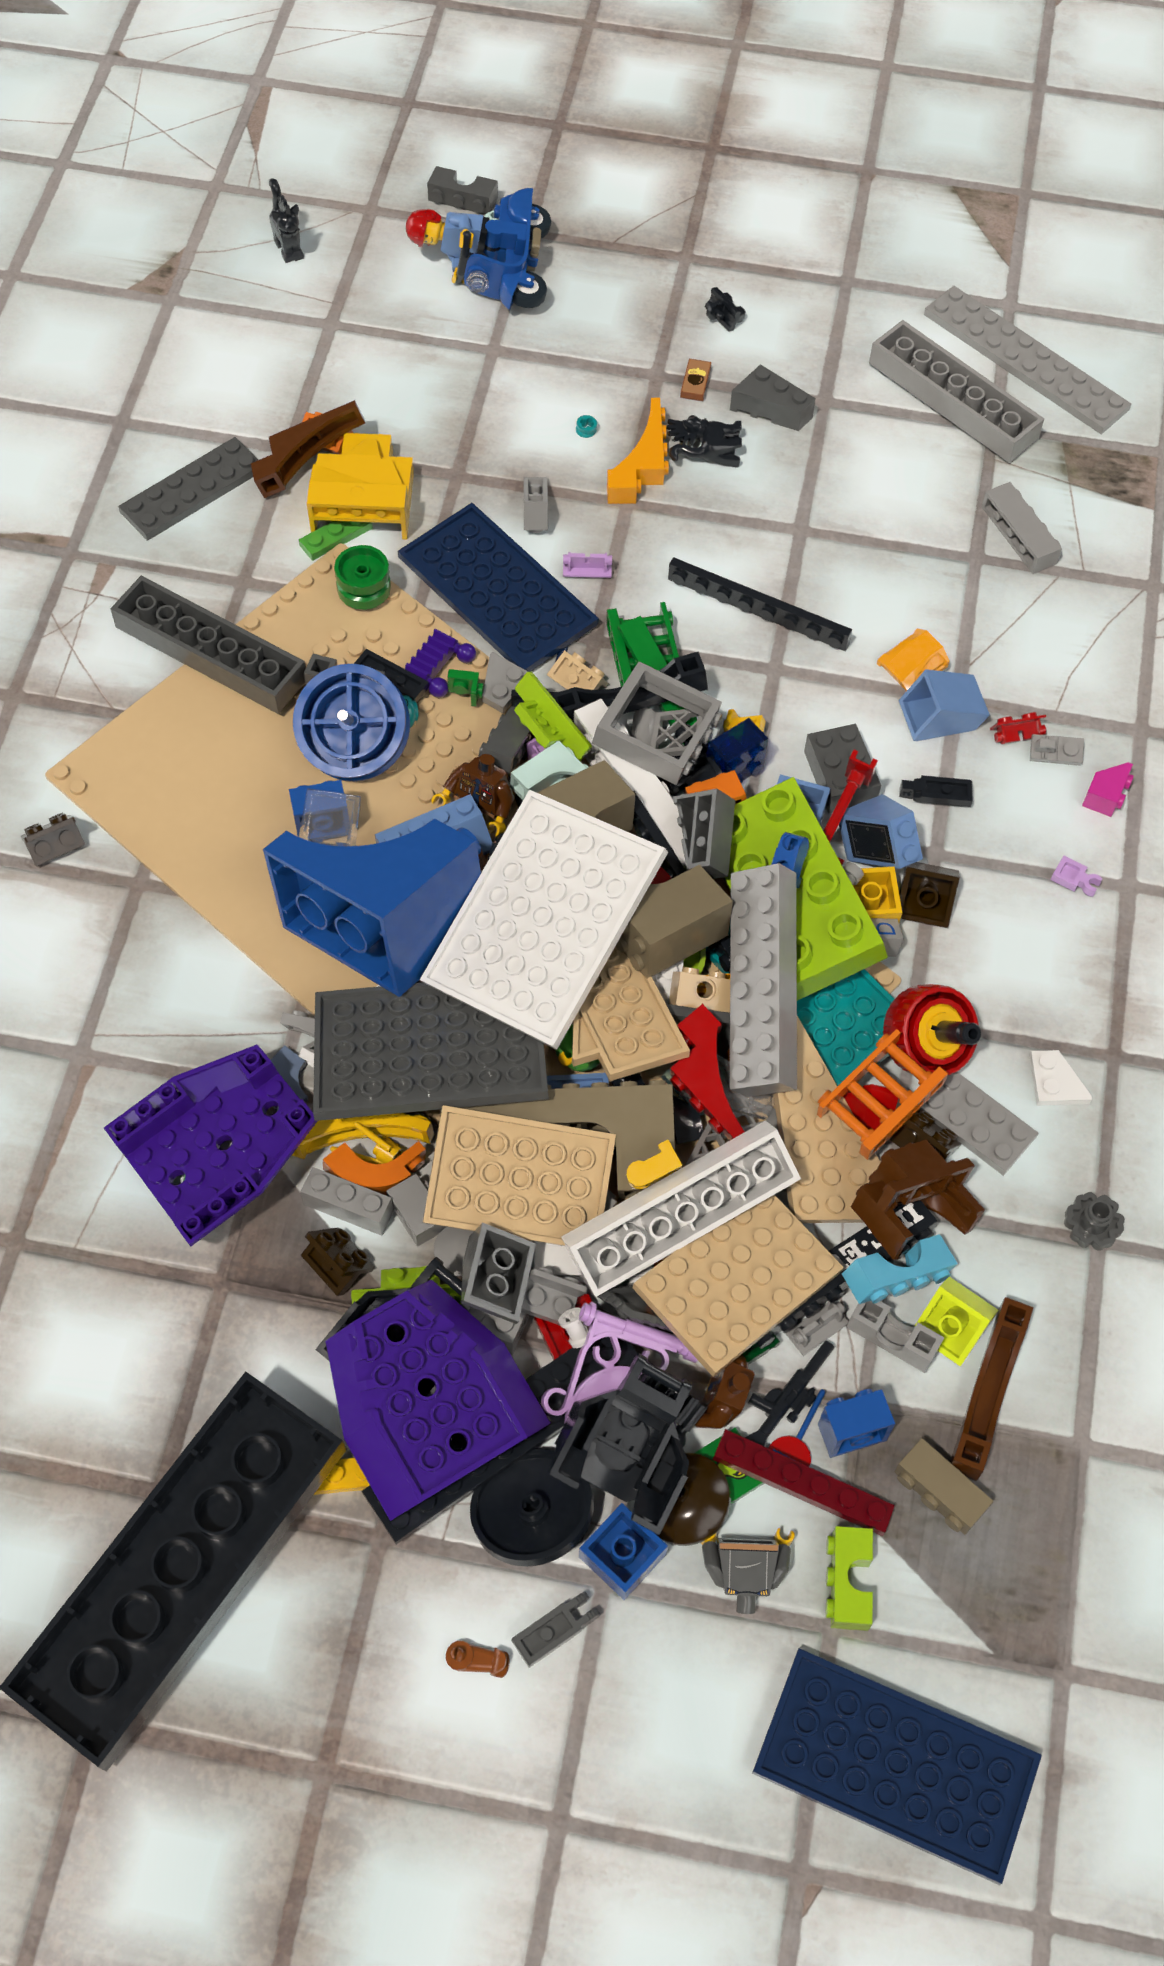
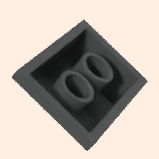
(496, 1272)

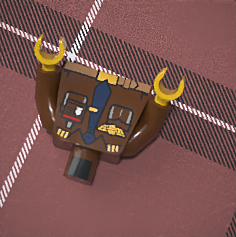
(487, 787)
(726, 1394)

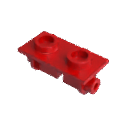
(1008, 728)

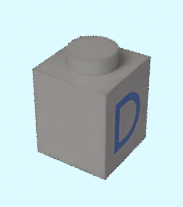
(890, 934)

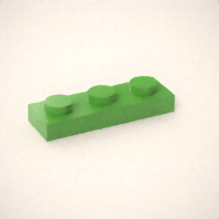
(327, 537)

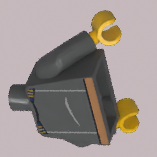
(747, 1566)

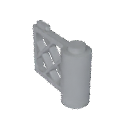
(648, 728)

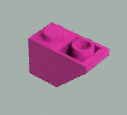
(1107, 787)

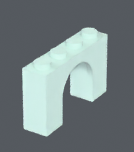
(545, 770)

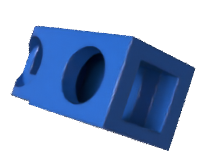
(791, 853)

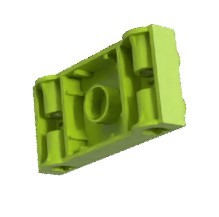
(831, 921)

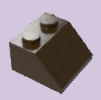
(928, 893)

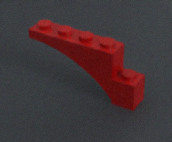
(700, 1072)

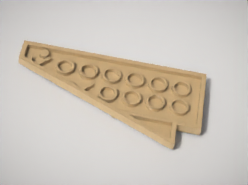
(625, 1023)
(820, 1148)

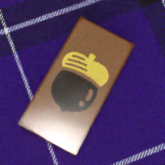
(695, 379)

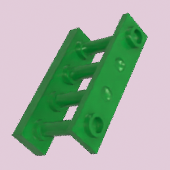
(626, 664)

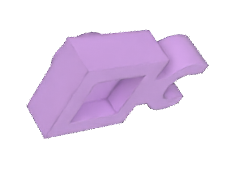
(1072, 874)

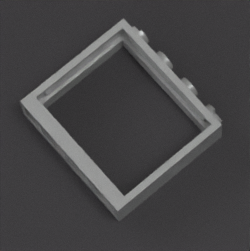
(643, 754)

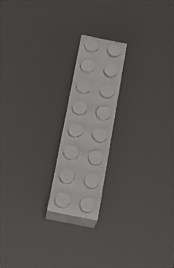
(956, 391)
(763, 981)

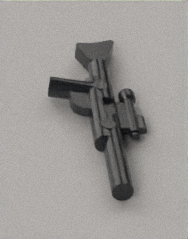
(792, 1396)

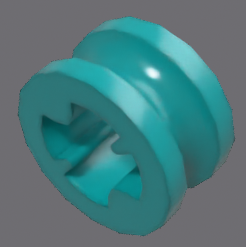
(582, 422)

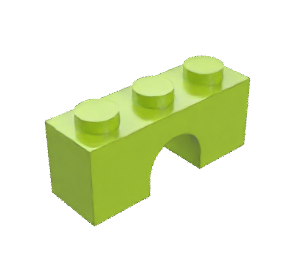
(848, 1606)

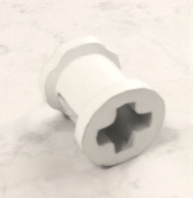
(575, 1328)

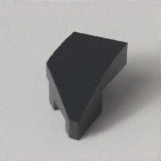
(686, 1122)

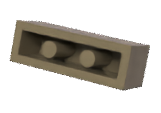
(942, 1487)

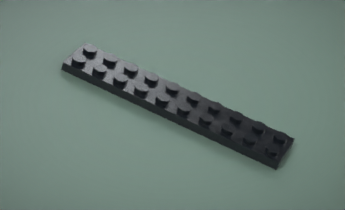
(556, 1375)

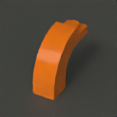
(376, 1177)

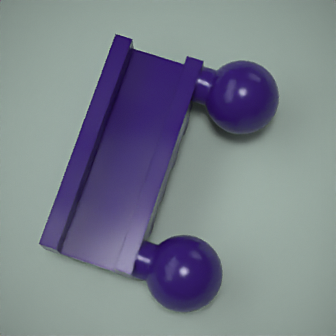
(434, 656)

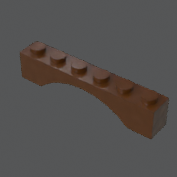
(989, 1388)

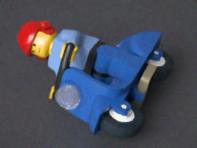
(491, 253)

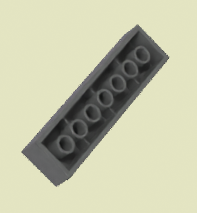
(209, 644)

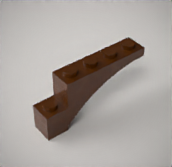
(299, 443)

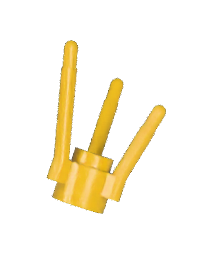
(385, 1149)

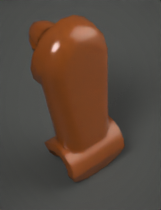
(472, 1658)

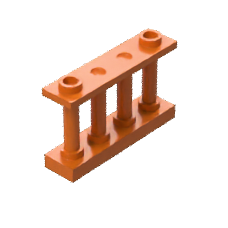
(890, 1119)

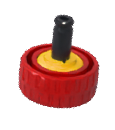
(935, 1027)

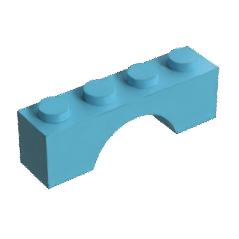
(876, 1278)

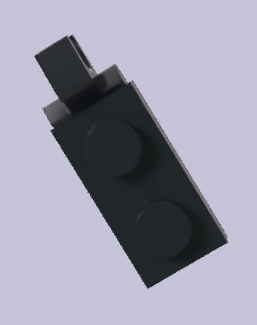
(938, 790)

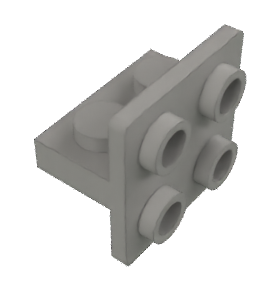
(550, 1295)

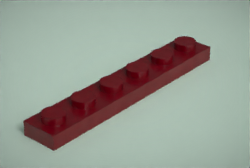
(803, 1482)

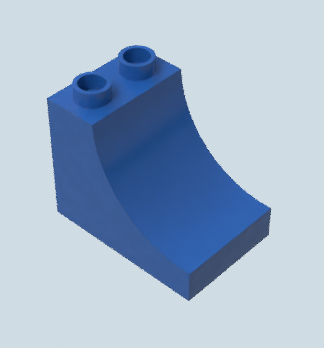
(376, 903)

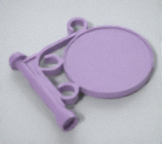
(611, 1376)

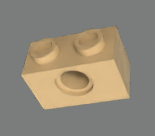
(684, 990)

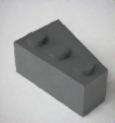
(508, 742)
(706, 830)

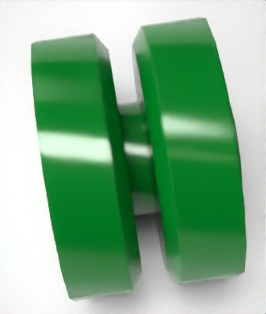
(362, 577)

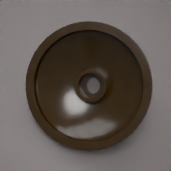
(702, 1506)

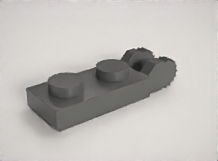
(552, 1630)

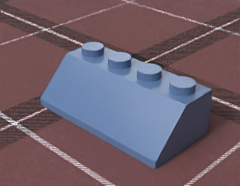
(457, 814)

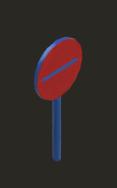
(794, 1447)

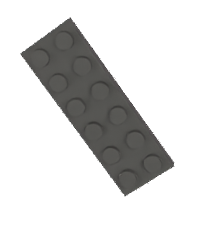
(189, 489)

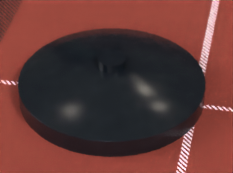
(528, 1514)

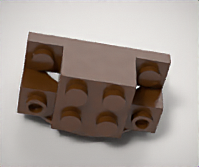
(910, 1176)

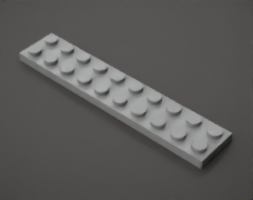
(1027, 359)

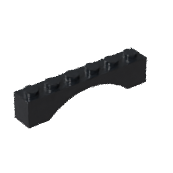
(686, 669)

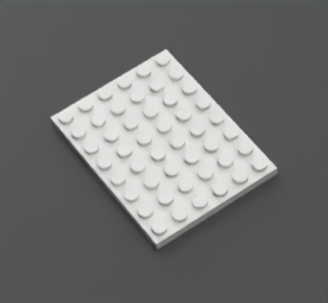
(543, 918)

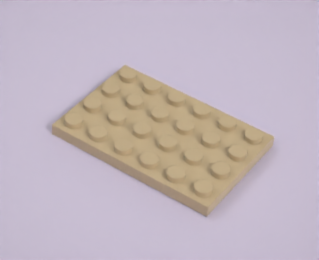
(516, 1175)
(737, 1282)

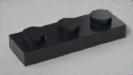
(404, 680)

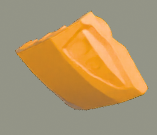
(913, 656)

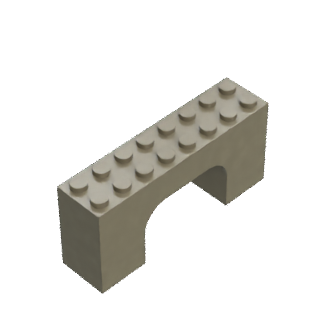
(672, 916)
(634, 1112)

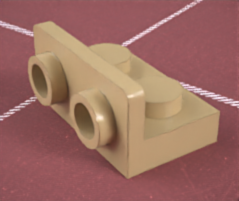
(571, 672)

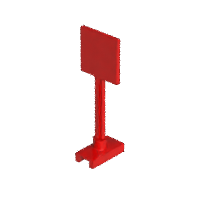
(858, 774)

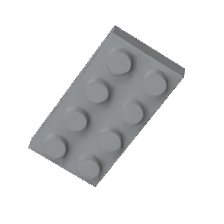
(980, 1122)

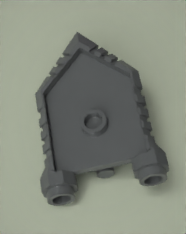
(633, 1307)

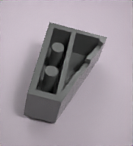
(774, 398)

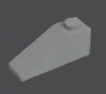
(535, 504)

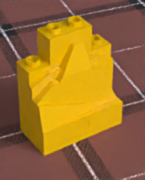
(361, 483)

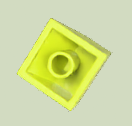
(957, 1317)

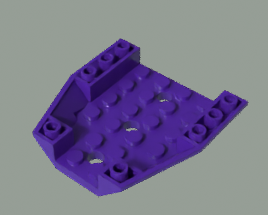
(189, 1118)
(406, 1436)

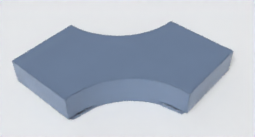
(290, 1068)

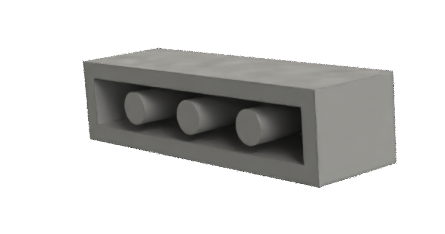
(1021, 527)

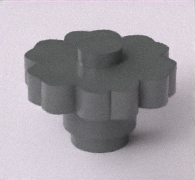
(1094, 1221)

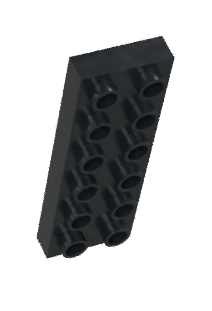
(173, 1571)

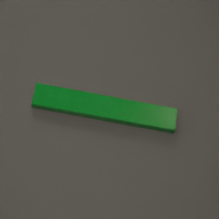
(647, 652)

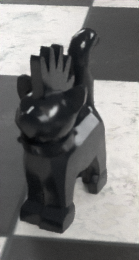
(285, 225)
(717, 439)

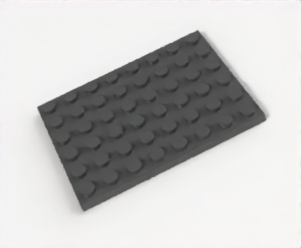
(416, 1055)

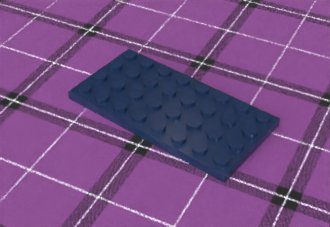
(498, 588)
(898, 1766)

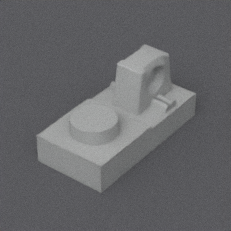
(1056, 749)

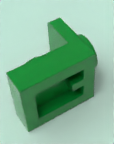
(465, 682)

